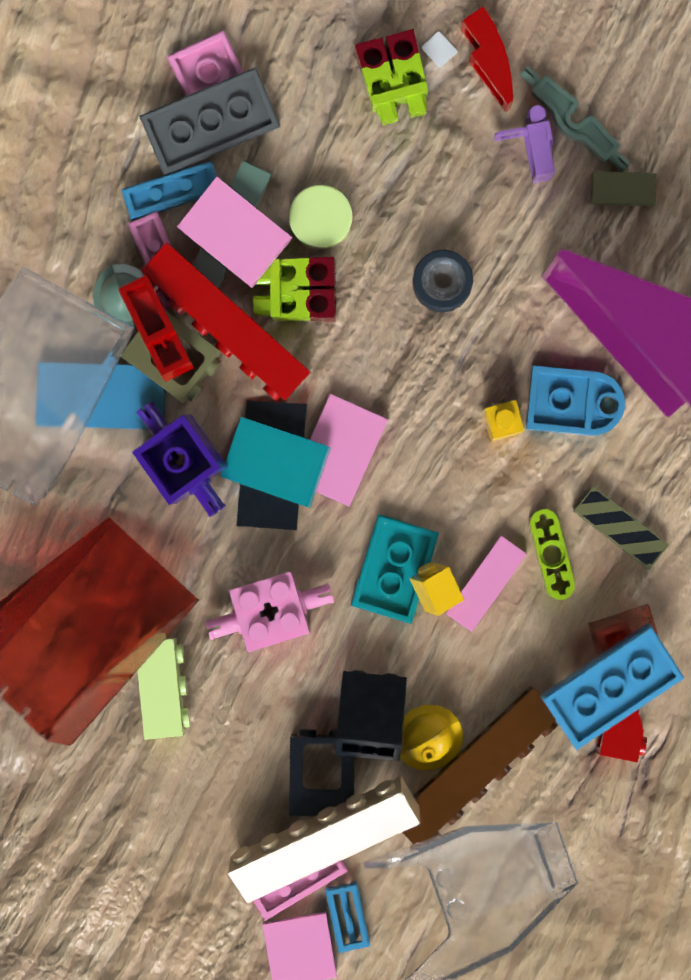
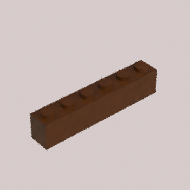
(481, 762)

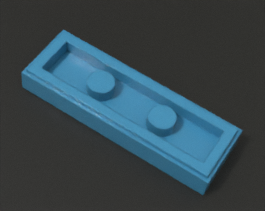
(169, 190)

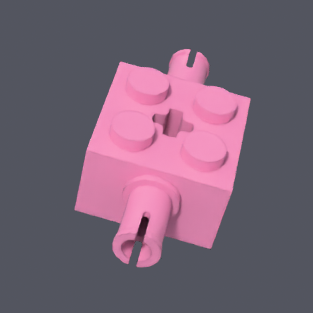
(259, 630)

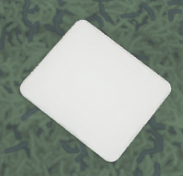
(439, 49)

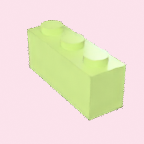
(162, 692)

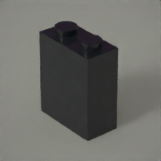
(371, 715)

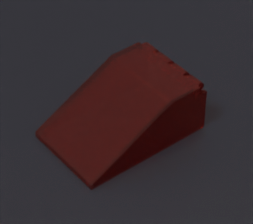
(85, 630)

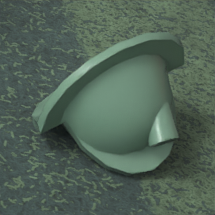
(106, 291)

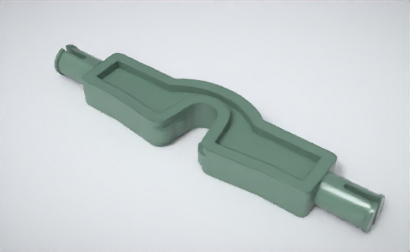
(561, 107)

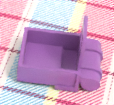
(537, 141)

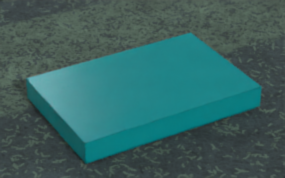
(275, 462)
(391, 559)

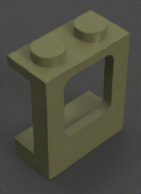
(139, 356)

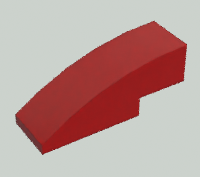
(489, 57)
(155, 328)

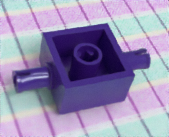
(160, 455)

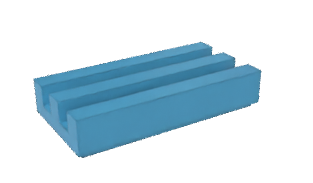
(342, 889)

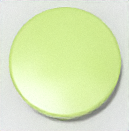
(320, 217)

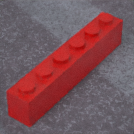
(226, 322)

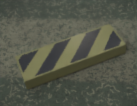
(620, 528)

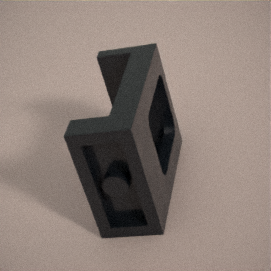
(312, 801)

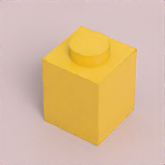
(503, 420)
(436, 588)

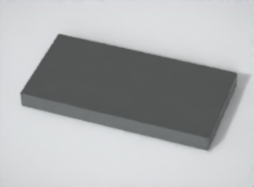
(209, 121)

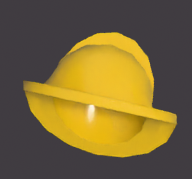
(430, 737)

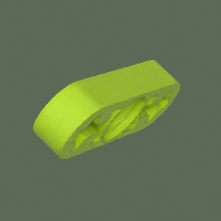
(565, 575)

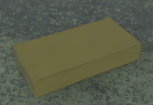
(623, 189)

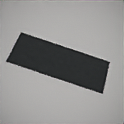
(257, 507)

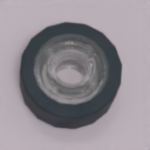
(445, 263)

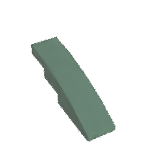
(250, 184)

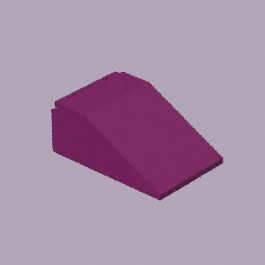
(634, 321)

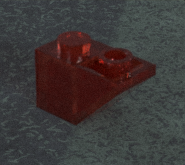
(617, 627)

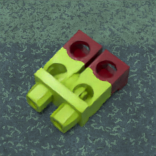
(396, 86)
(287, 290)

